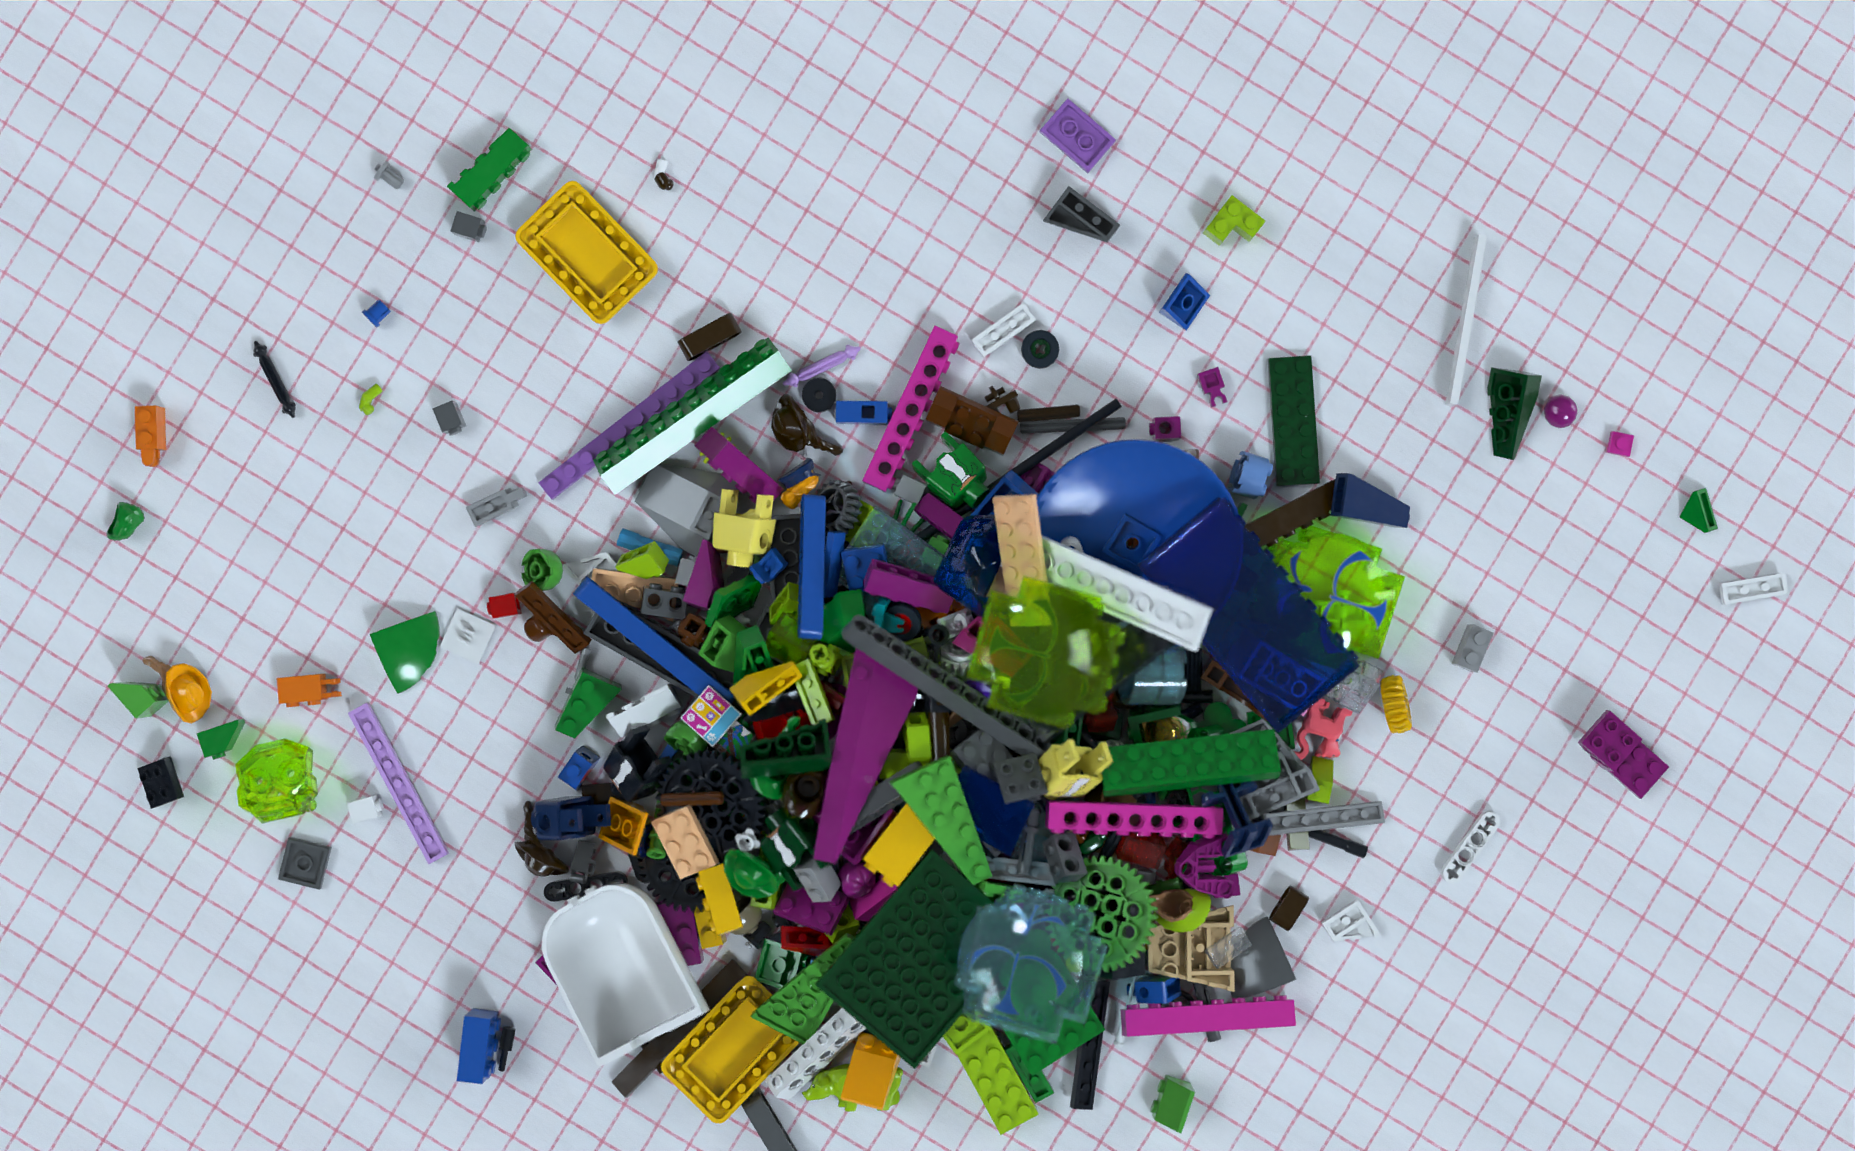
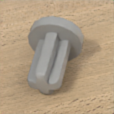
(388, 175)

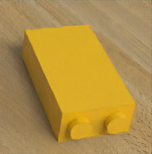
(899, 847)

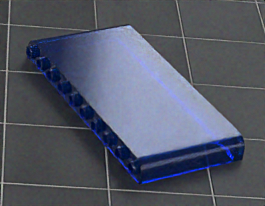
(1258, 620)

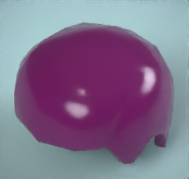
(1560, 411)

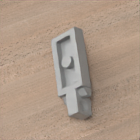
(495, 505)

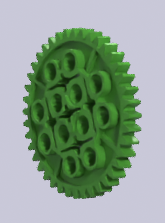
(1131, 892)

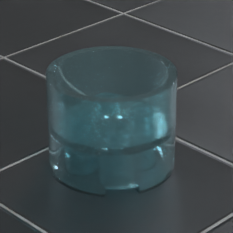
(1159, 681)

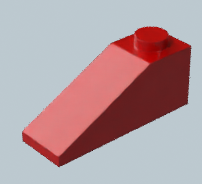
(804, 940)

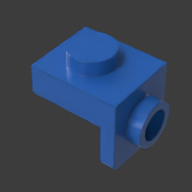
(769, 566)

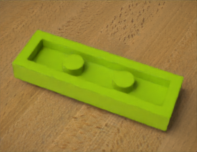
(813, 693)

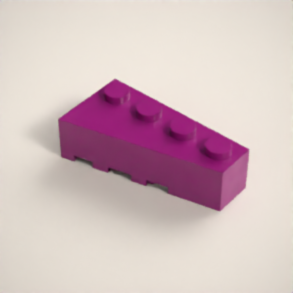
(736, 466)

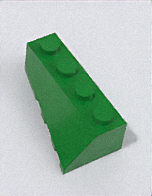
(490, 170)

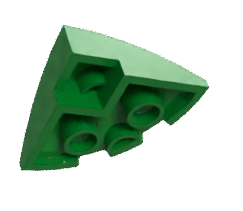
(407, 649)

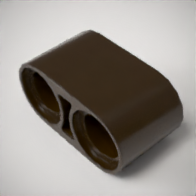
(1289, 908)

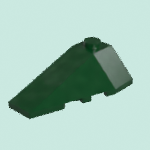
(1512, 403)

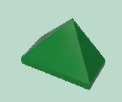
(1699, 511)

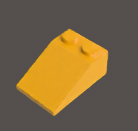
(626, 825)
(870, 1072)

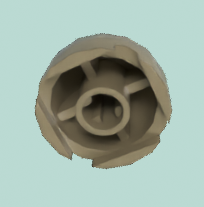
(749, 916)

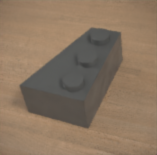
(1081, 216)

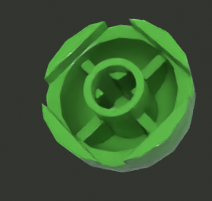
(542, 568)
(684, 738)

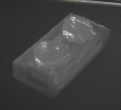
(1228, 947)

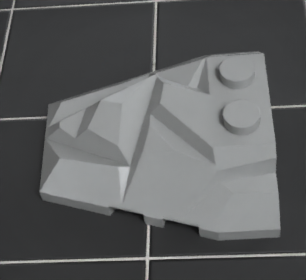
(1291, 785)

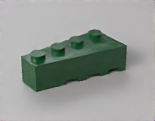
(788, 753)

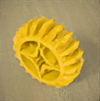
(1396, 704)

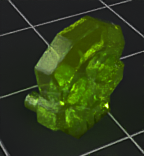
(273, 764)

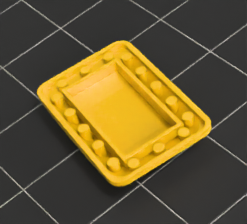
(586, 252)
(727, 1053)

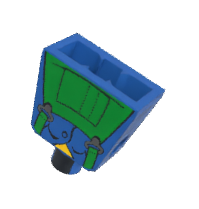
(1156, 989)

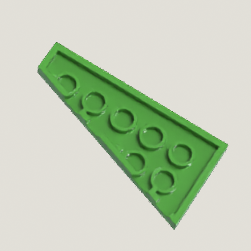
(941, 807)
(800, 1004)

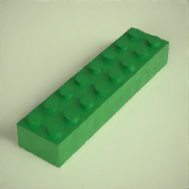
(1191, 763)

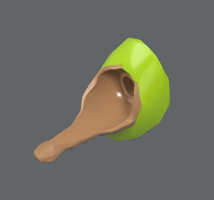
(1181, 909)

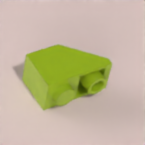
(917, 737)

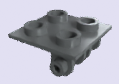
(1020, 778)

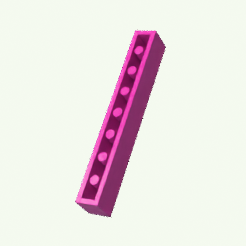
(1208, 1017)

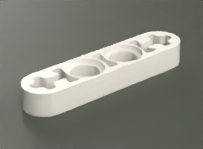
(1473, 849)

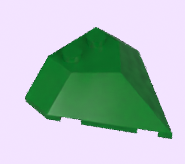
(838, 614)

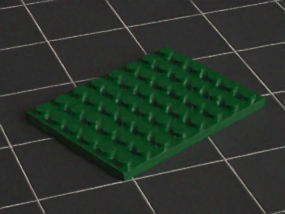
(905, 961)

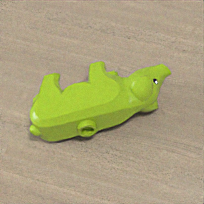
(832, 1080)

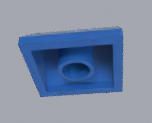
(1185, 302)

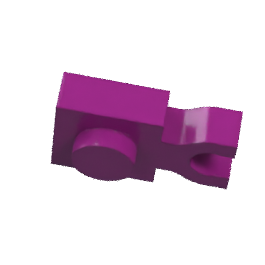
(1211, 383)

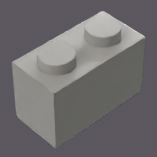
(1472, 648)
(819, 883)

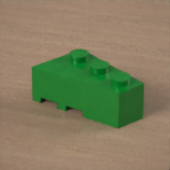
(750, 653)

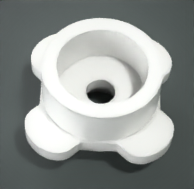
(741, 840)

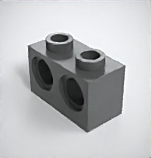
(663, 608)
(1064, 858)

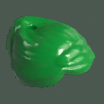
(125, 522)

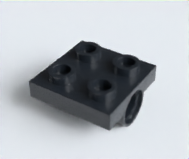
(160, 782)

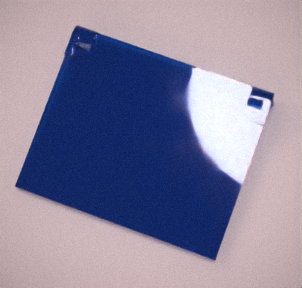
(994, 820)

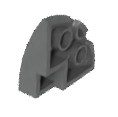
(1262, 964)

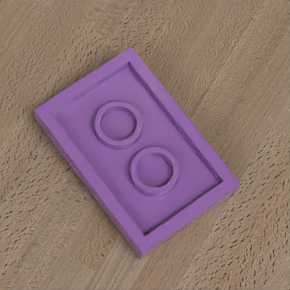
(1077, 135)

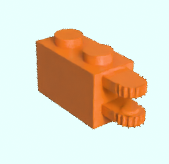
(150, 433)
(305, 688)

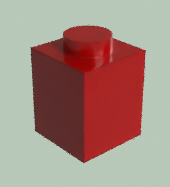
(503, 606)

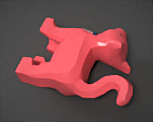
(1320, 725)

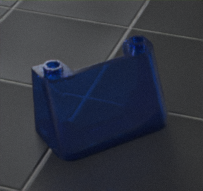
(970, 563)

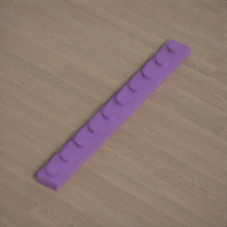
(671, 391)

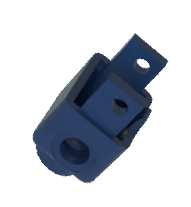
(555, 817)

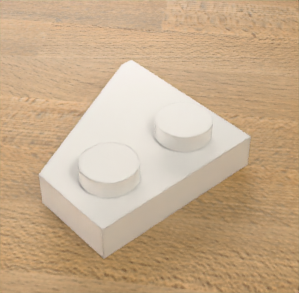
(580, 569)
(1350, 923)

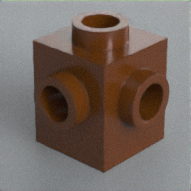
(690, 625)

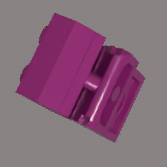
(1623, 754)

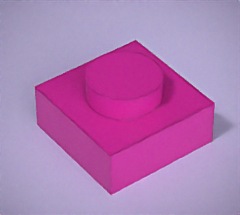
(1620, 444)

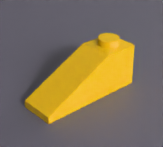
(763, 686)

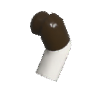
(660, 177)

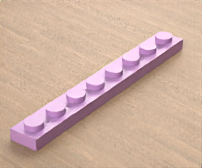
(398, 783)

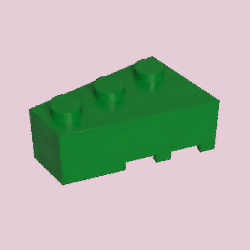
(585, 701)

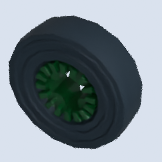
(1041, 338)

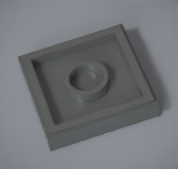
(304, 863)

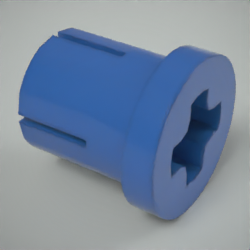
(376, 313)

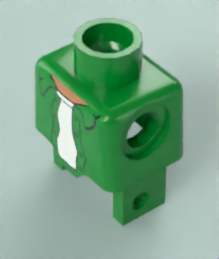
(957, 475)

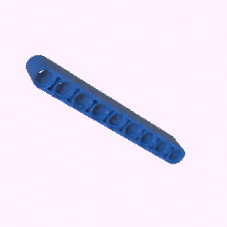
(648, 639)

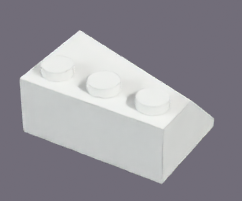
(646, 710)

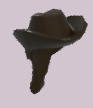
(795, 430)
(805, 793)
(537, 858)

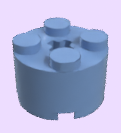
(1250, 475)

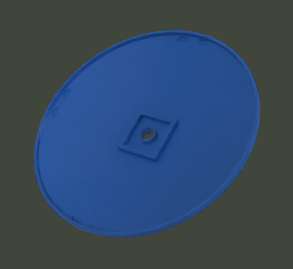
(1123, 494)

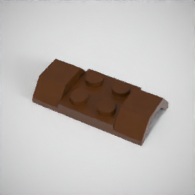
(971, 421)

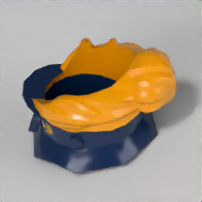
(798, 482)

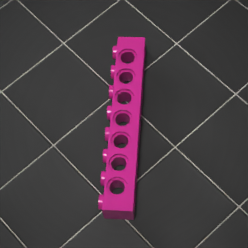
(937, 338)
(1211, 816)

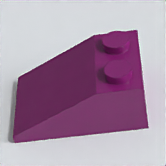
(705, 577)

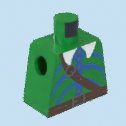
(737, 735)

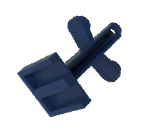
(1245, 833)

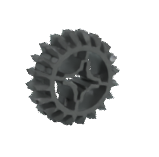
(845, 499)

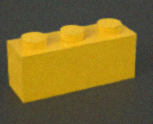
(719, 900)

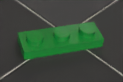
(1037, 1084)

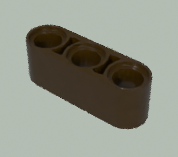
(709, 336)

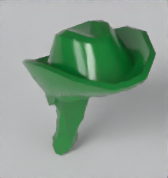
(773, 785)
(751, 874)

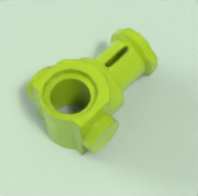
(826, 659)

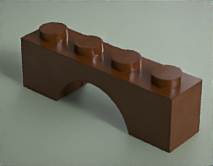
(1221, 680)

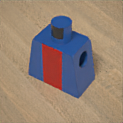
(578, 767)

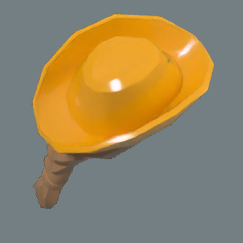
(184, 688)

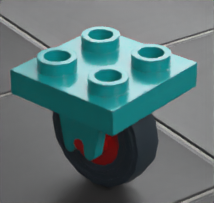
(897, 619)

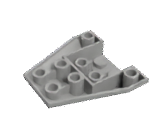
(683, 502)

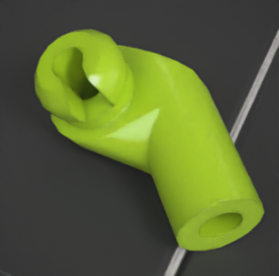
(367, 397)

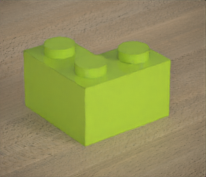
(1235, 217)

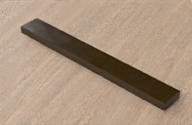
(662, 1045)

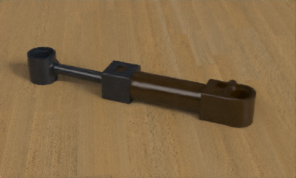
(937, 713)

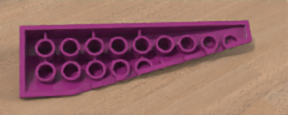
(868, 728)

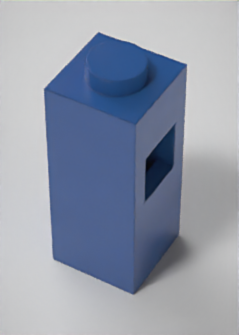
(863, 412)

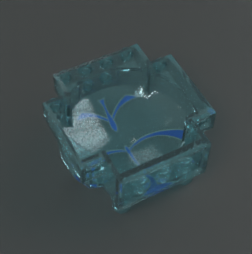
(1029, 963)

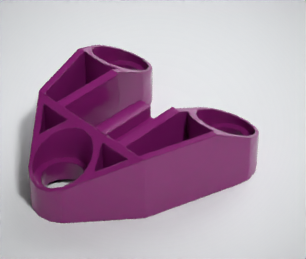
(1204, 882)

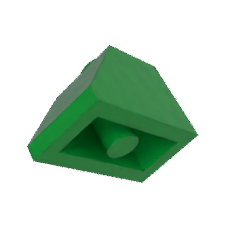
(220, 739)

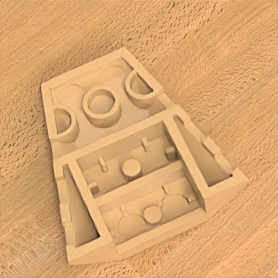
(1184, 955)

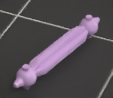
(821, 365)

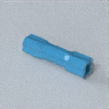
(632, 540)

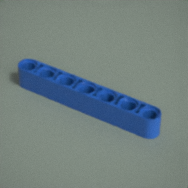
(811, 566)

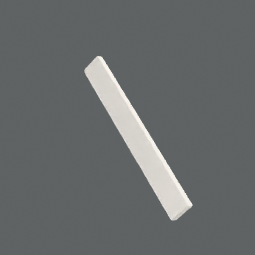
(1466, 320)

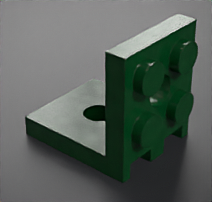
(1148, 713)

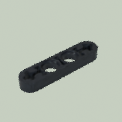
(559, 885)

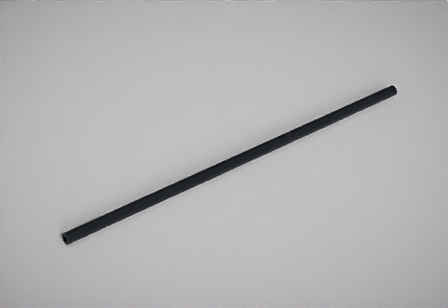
(1037, 458)

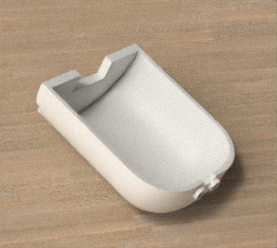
(619, 970)

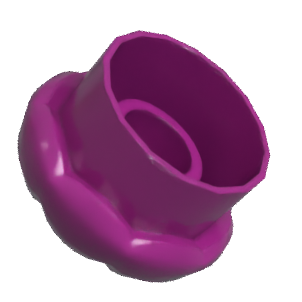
(856, 879)

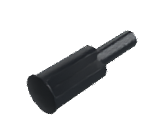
(506, 1045)

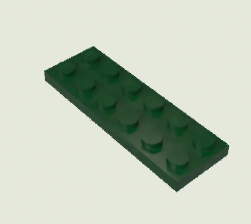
(1293, 420)

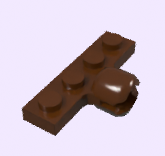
(549, 619)

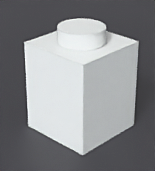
(365, 809)

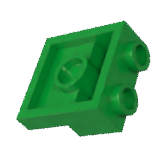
(779, 965)

